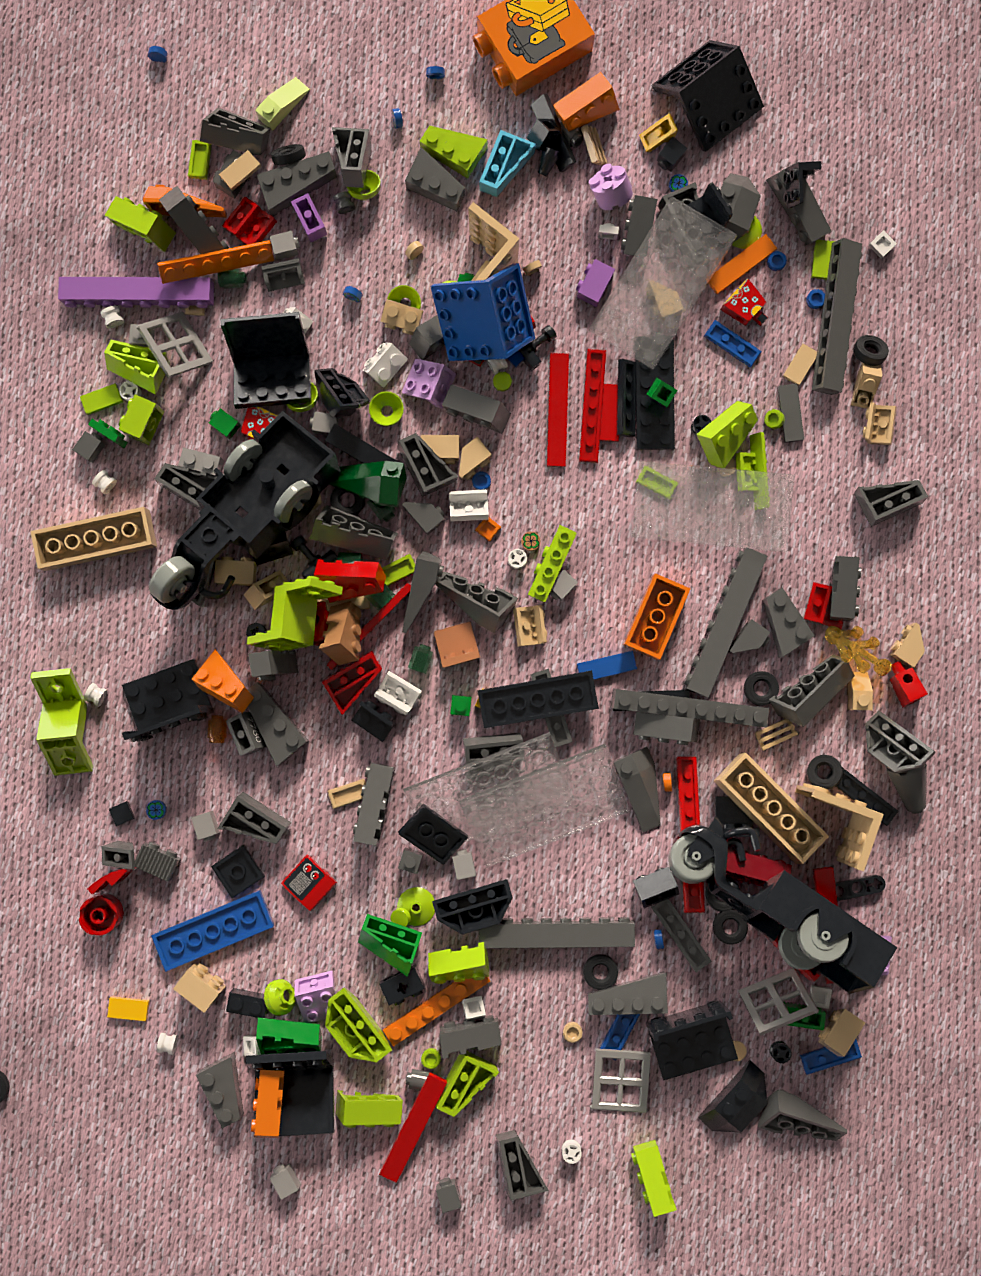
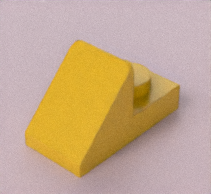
(658, 133)

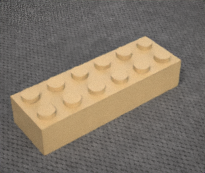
(93, 539)
(771, 808)

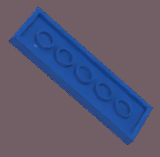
(212, 930)

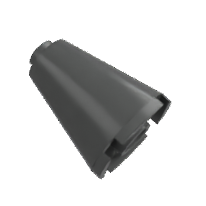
(911, 788)

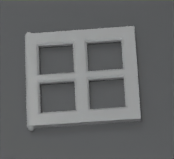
(157, 350)
(786, 1018)
(621, 1080)

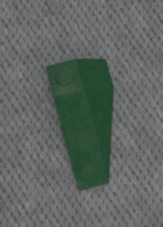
(376, 481)

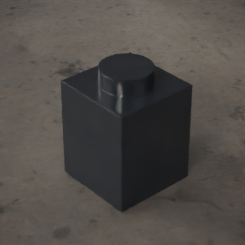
(543, 133)
(671, 154)

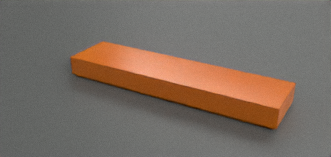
(742, 264)

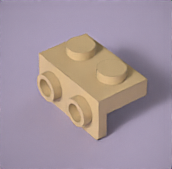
(401, 316)
(880, 424)
(530, 625)

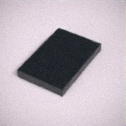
(433, 834)

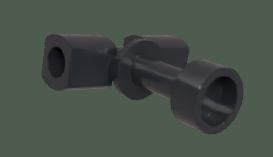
(529, 350)
(300, 544)

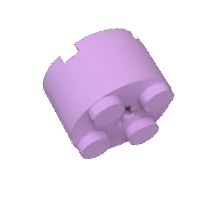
(611, 187)

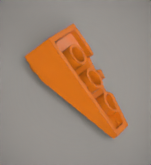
(152, 202)

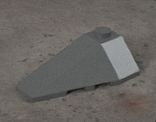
(425, 576)
(484, 606)
(639, 781)
(792, 1113)

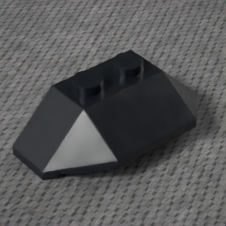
(339, 393)
(474, 908)
(737, 1102)

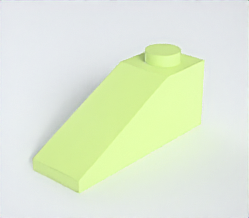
(281, 103)

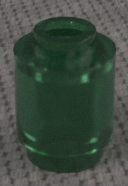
(232, 278)

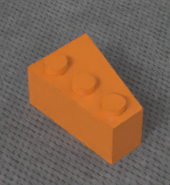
(587, 103)
(222, 683)
(268, 1104)

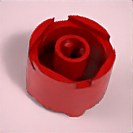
(90, 910)

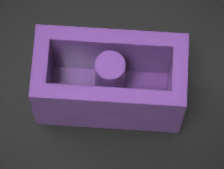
(309, 217)
(595, 283)

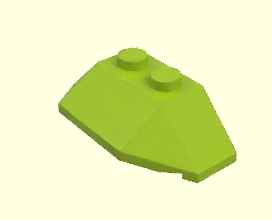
(355, 1028)

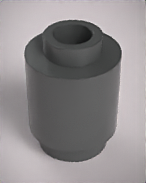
(416, 1079)

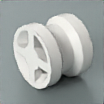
(112, 316)
(497, 364)
(127, 389)
(104, 482)
(519, 556)
(95, 694)
(167, 1044)
(570, 1155)

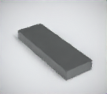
(790, 407)

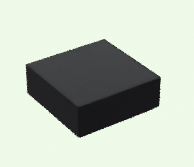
(121, 813)

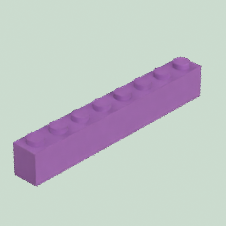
(135, 291)

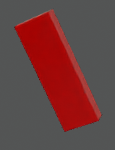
(609, 414)

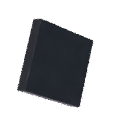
(238, 871)

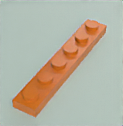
(215, 262)
(431, 1009)

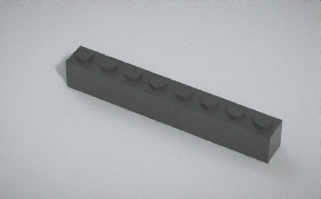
(837, 317)
(726, 621)
(689, 708)
(559, 933)

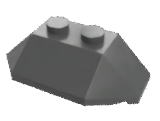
(743, 199)
(895, 745)

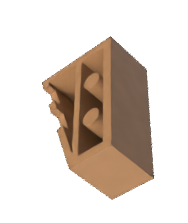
(343, 633)

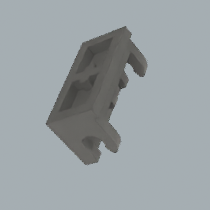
(283, 275)

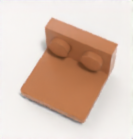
(456, 645)

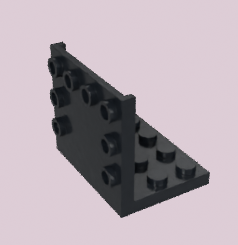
(713, 91)
(268, 360)
(165, 701)
(692, 1039)
(306, 1090)

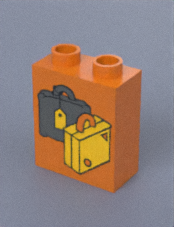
(532, 40)

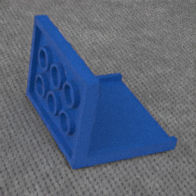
(484, 316)

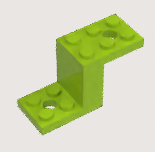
(294, 614)
(62, 722)

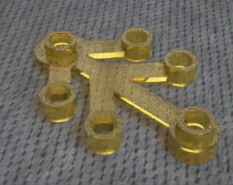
(856, 649)

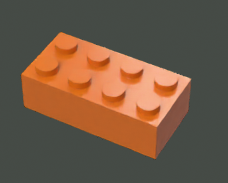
(656, 616)

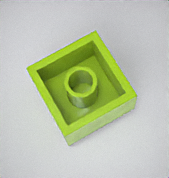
(141, 419)

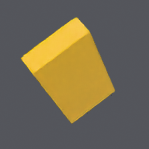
(128, 1008)

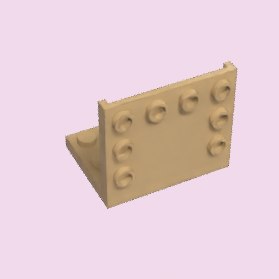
(495, 239)
(861, 829)

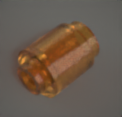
(217, 729)

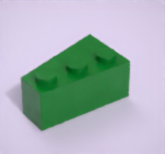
(390, 942)
(287, 1036)

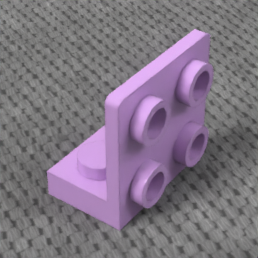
(429, 381)
(313, 995)

